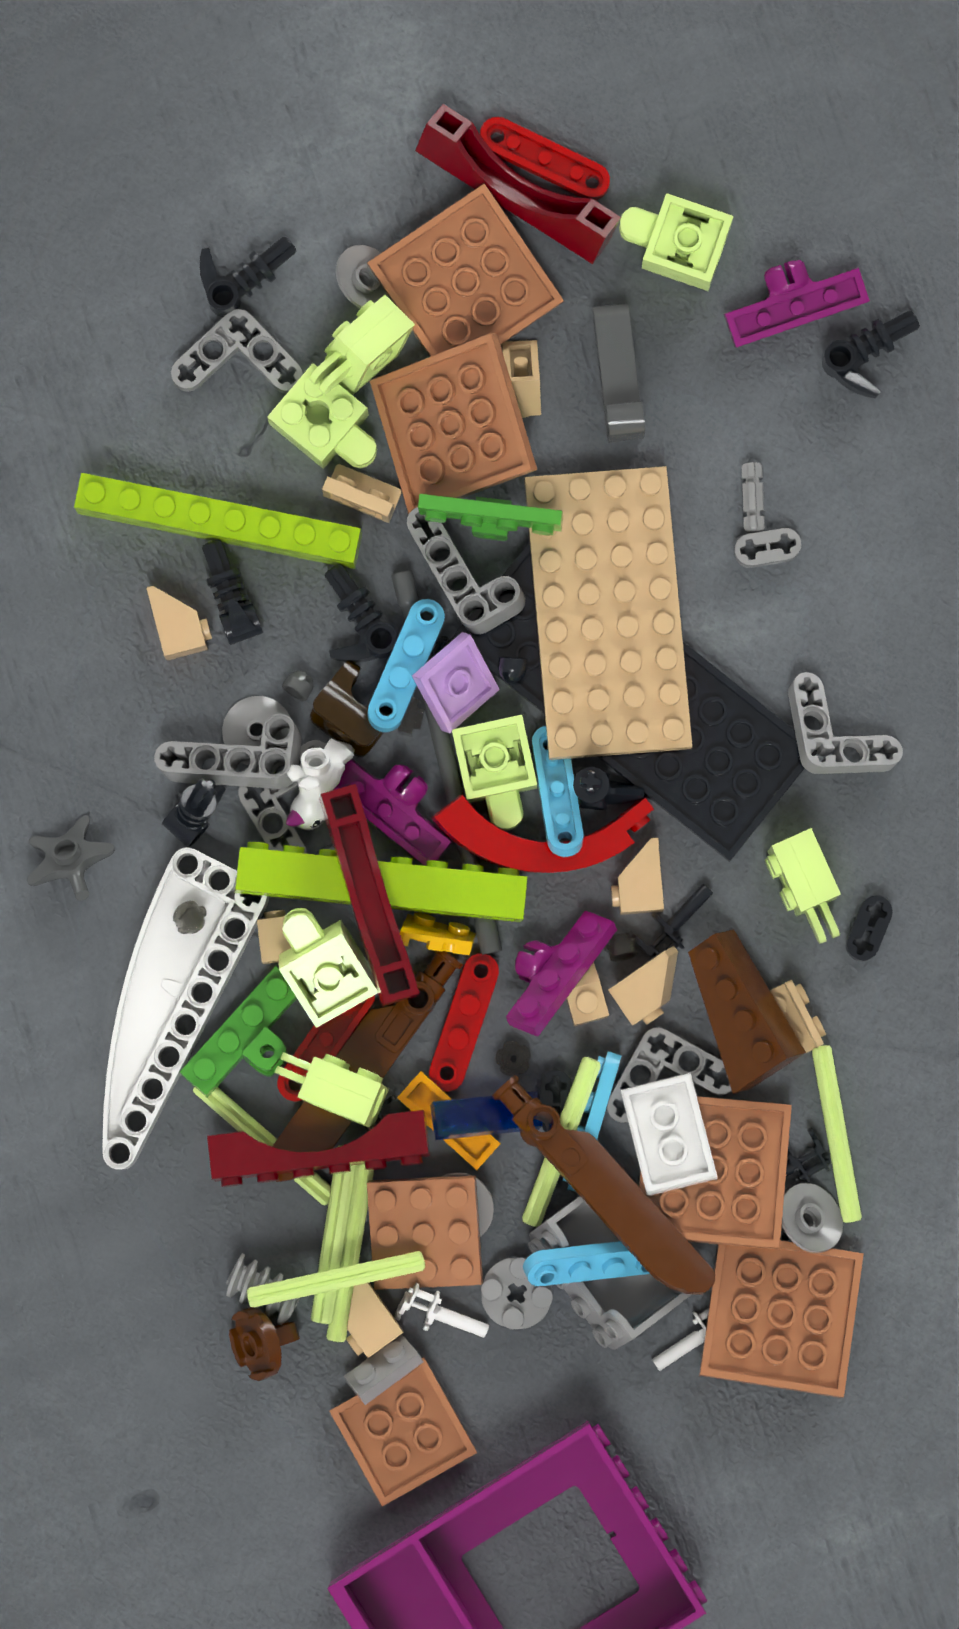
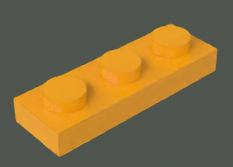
(421, 1094)

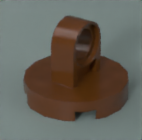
(258, 1342)

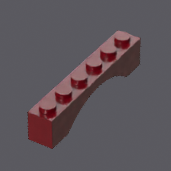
(573, 222)
(368, 895)
(394, 1138)

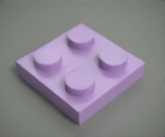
(455, 682)

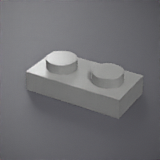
(383, 1369)

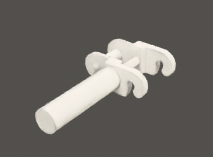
(439, 1313)
(684, 1345)

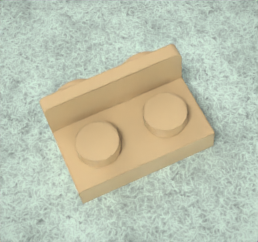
(362, 493)
(792, 1003)

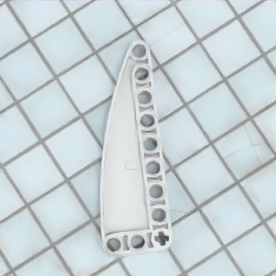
(161, 990)

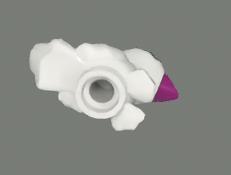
(317, 774)

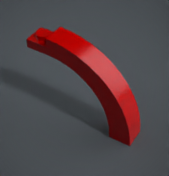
(500, 848)

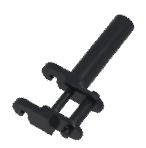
(677, 921)
(793, 1164)

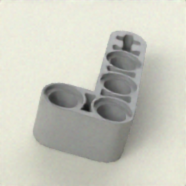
(455, 568)
(227, 758)

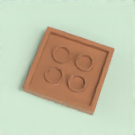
(428, 1217)
(404, 1434)

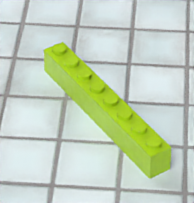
(218, 520)
(408, 886)

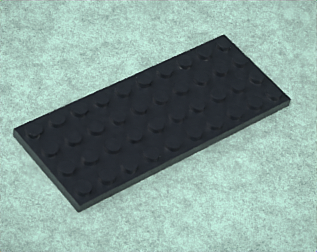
(739, 750)

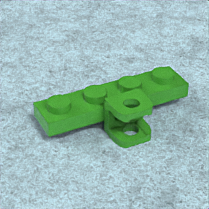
(490, 516)
(244, 1036)

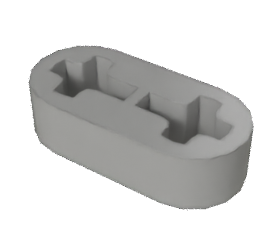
(766, 539)

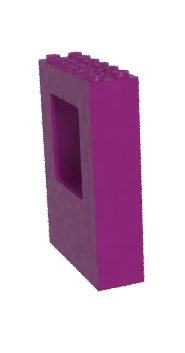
(427, 1586)

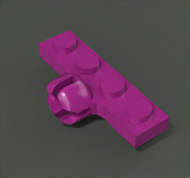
(794, 302)
(396, 810)
(556, 971)

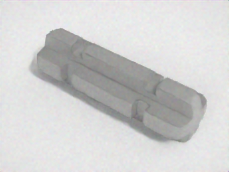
(753, 497)

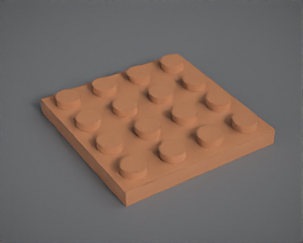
(465, 276)
(454, 422)
(750, 1164)
(782, 1317)

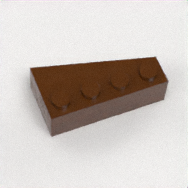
(742, 1012)

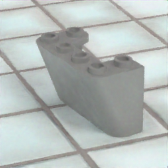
(612, 1306)

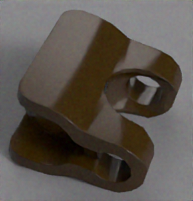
(342, 716)

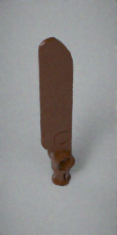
(373, 1047)
(610, 1194)

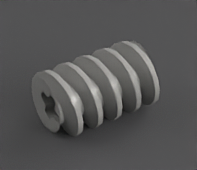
(244, 1277)

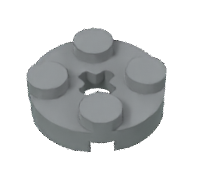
(514, 1314)

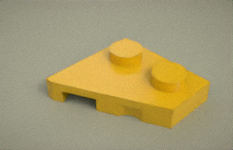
(438, 936)

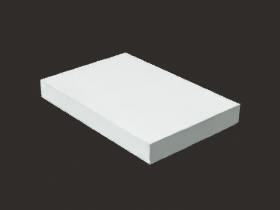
(668, 1134)

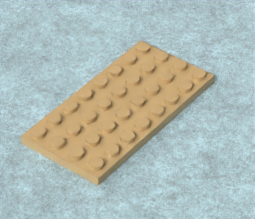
(609, 615)

